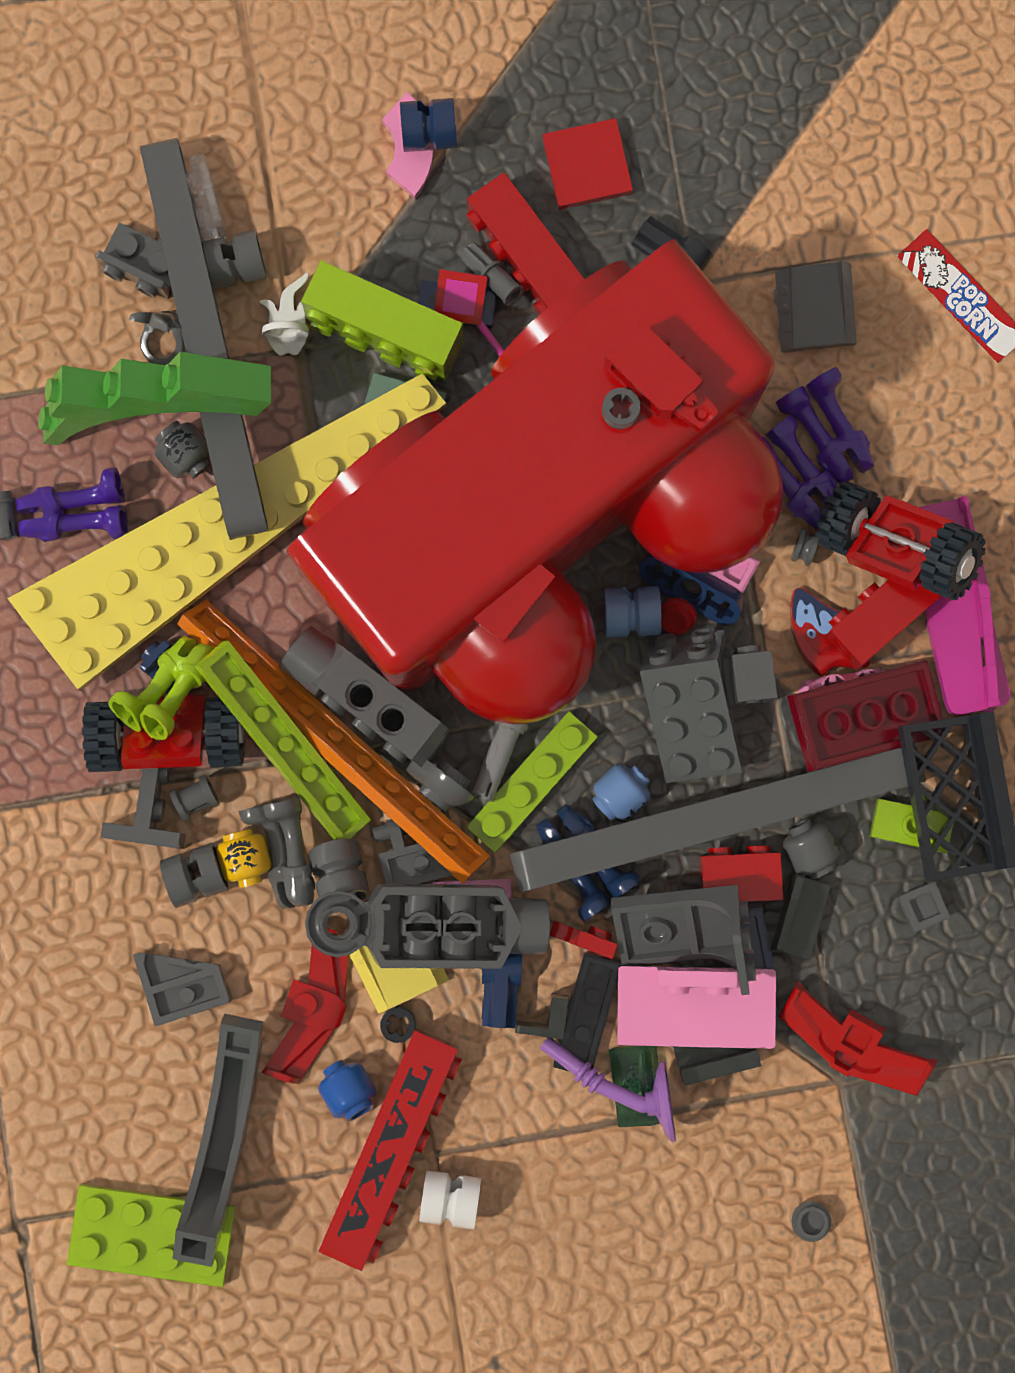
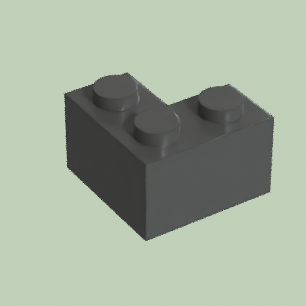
(750, 677)

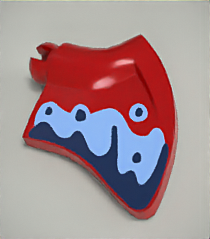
(809, 627)

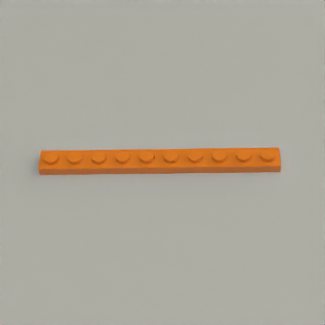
(345, 749)

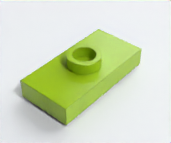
(896, 824)

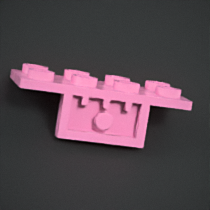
(695, 1007)

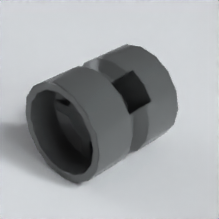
(234, 260)
(337, 867)
(180, 877)

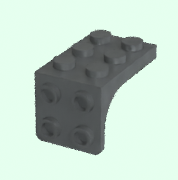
(690, 705)
(686, 927)

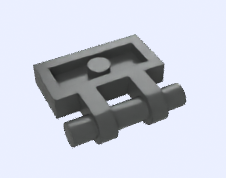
(408, 863)

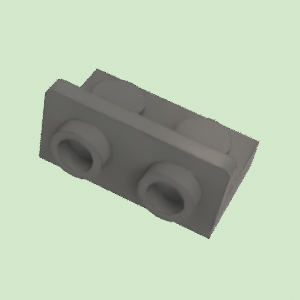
(136, 259)

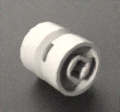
(450, 1199)

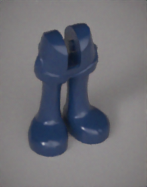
(616, 881)

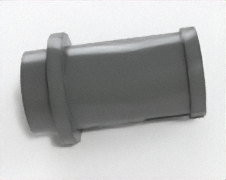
(7, 517)

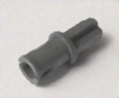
(498, 278)

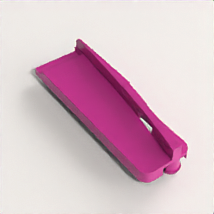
(956, 637)

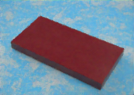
(863, 714)

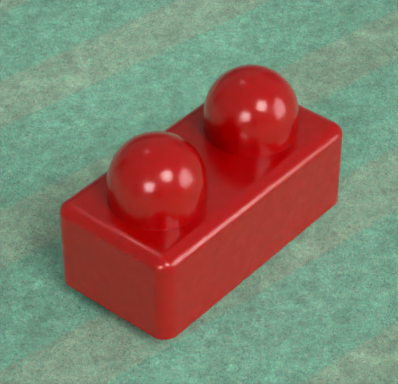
(536, 477)

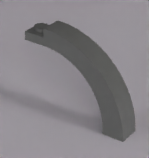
(221, 1141)

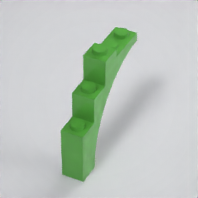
(136, 388)

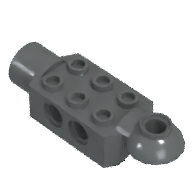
(331, 669)
(432, 925)

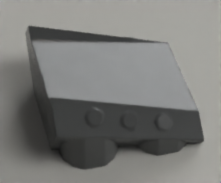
(815, 307)

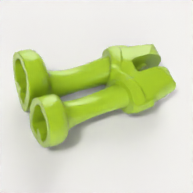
(174, 666)

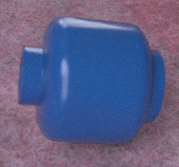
(347, 1090)

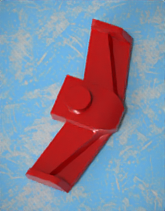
(316, 1013)
(854, 1044)

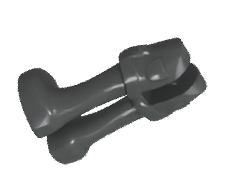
(289, 873)

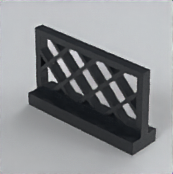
(990, 795)

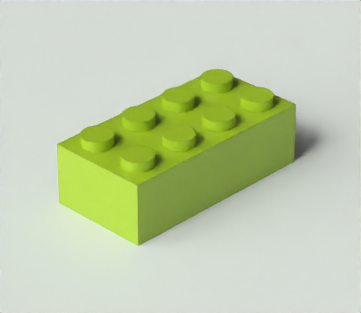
(382, 322)

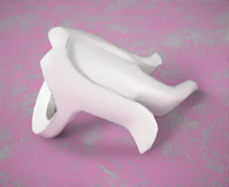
(286, 327)

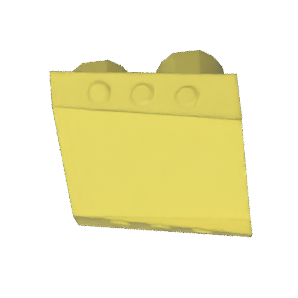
(394, 985)

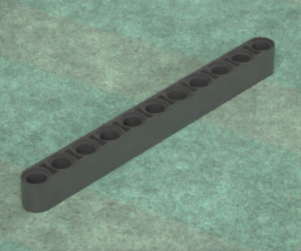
(202, 332)
(710, 820)

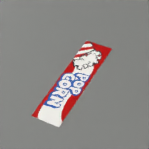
(960, 294)

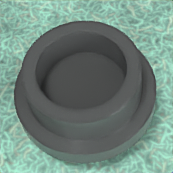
(811, 1221)

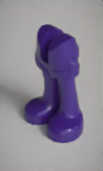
(847, 438)
(814, 482)
(53, 504)

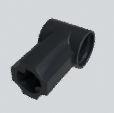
(655, 234)

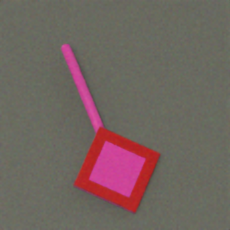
(462, 299)

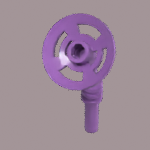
(654, 1103)

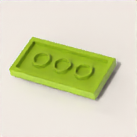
(137, 1236)

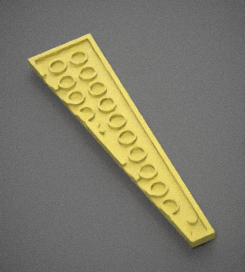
(145, 579)

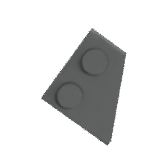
(180, 986)

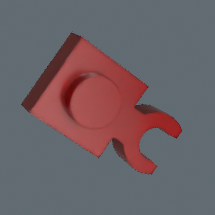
(594, 941)

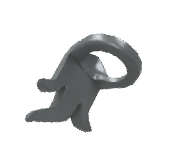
(163, 321)

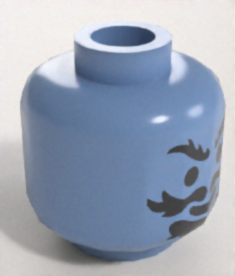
(621, 792)

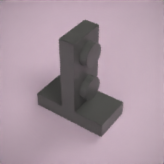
(148, 812)

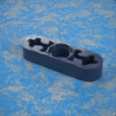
(711, 609)

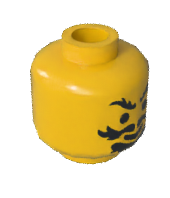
(243, 857)

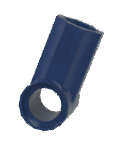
(501, 993)

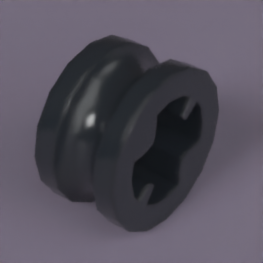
(396, 1037)

